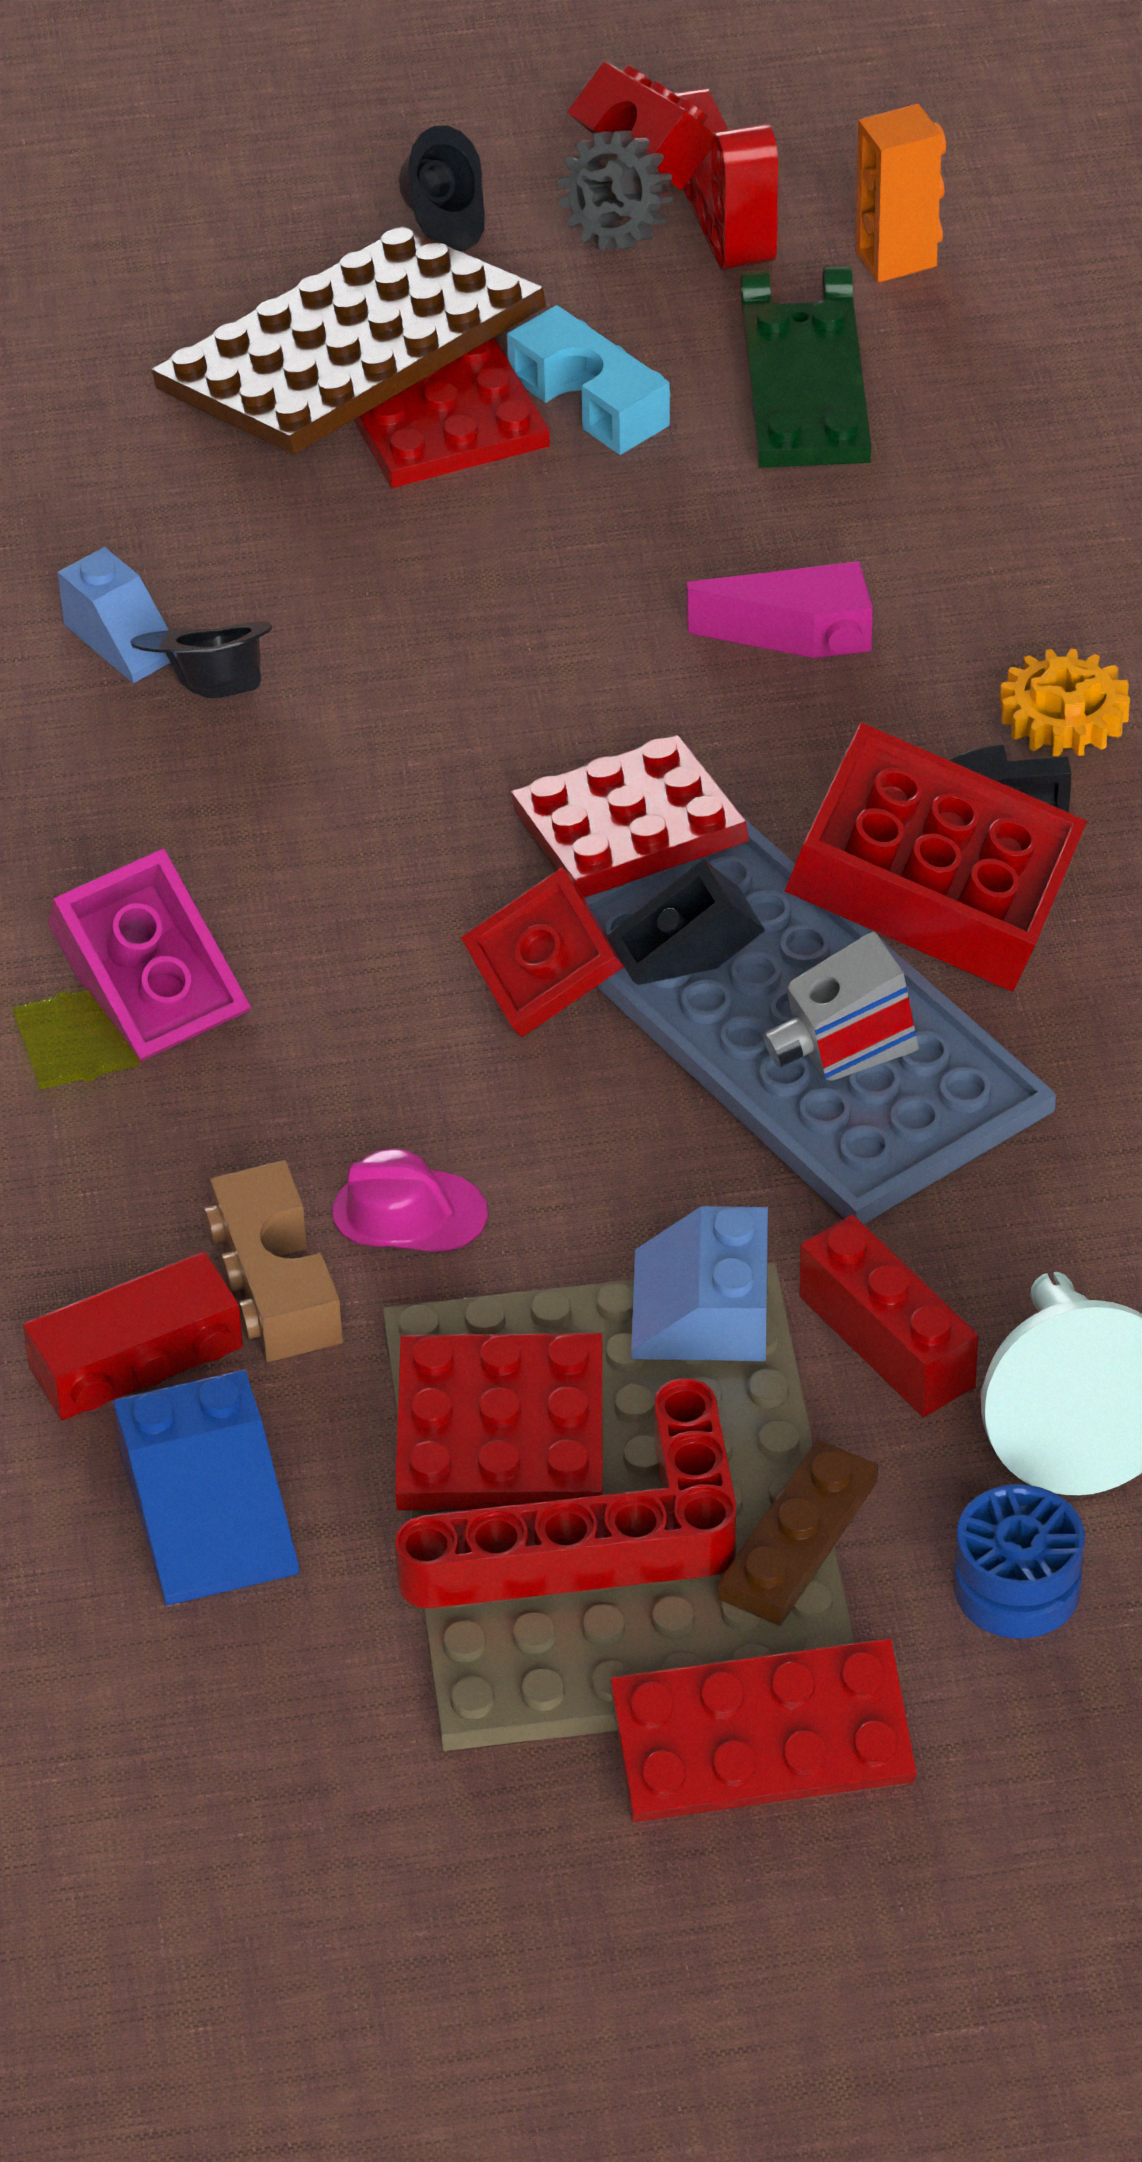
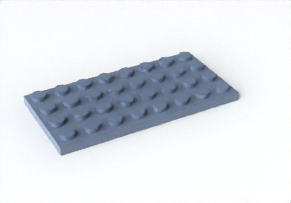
(852, 1138)

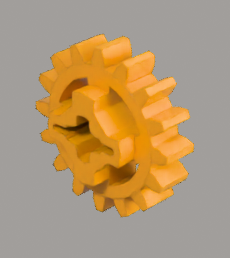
(1064, 702)

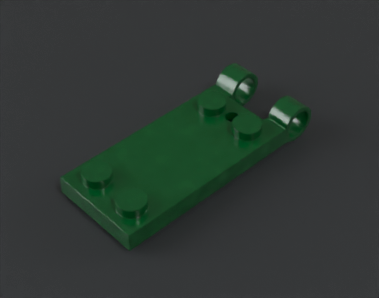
(805, 374)

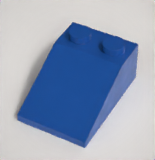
(205, 1487)

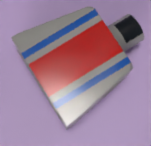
(847, 1013)

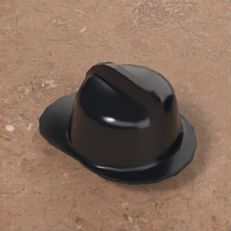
(445, 187)
(211, 660)

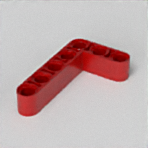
(735, 189)
(591, 1540)

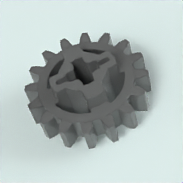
(629, 178)

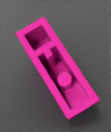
(787, 611)

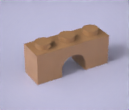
(284, 1300)

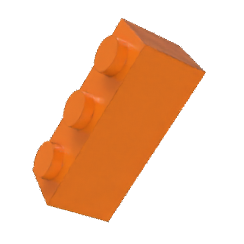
(899, 192)

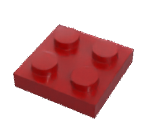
(542, 952)

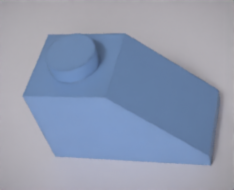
(108, 608)

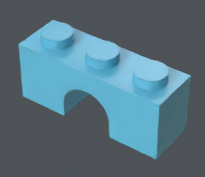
(620, 395)

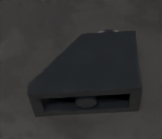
(686, 928)

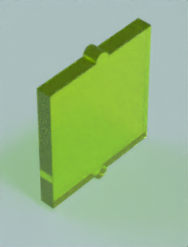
(71, 1039)

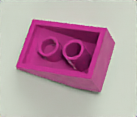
(147, 955)

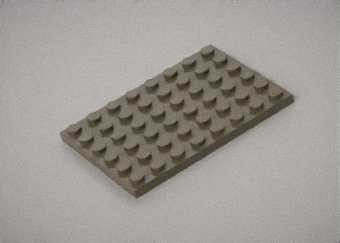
(549, 1659)

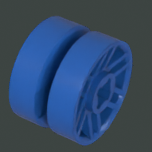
(1019, 1561)

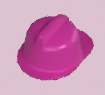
(405, 1205)

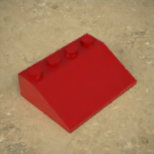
(936, 856)

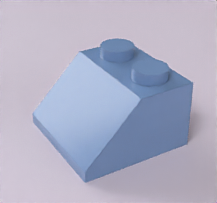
(703, 1288)

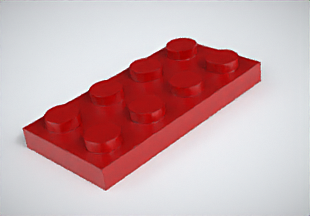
(762, 1730)

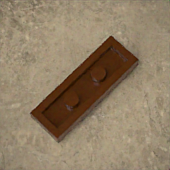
(798, 1532)

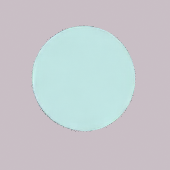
(1068, 1393)

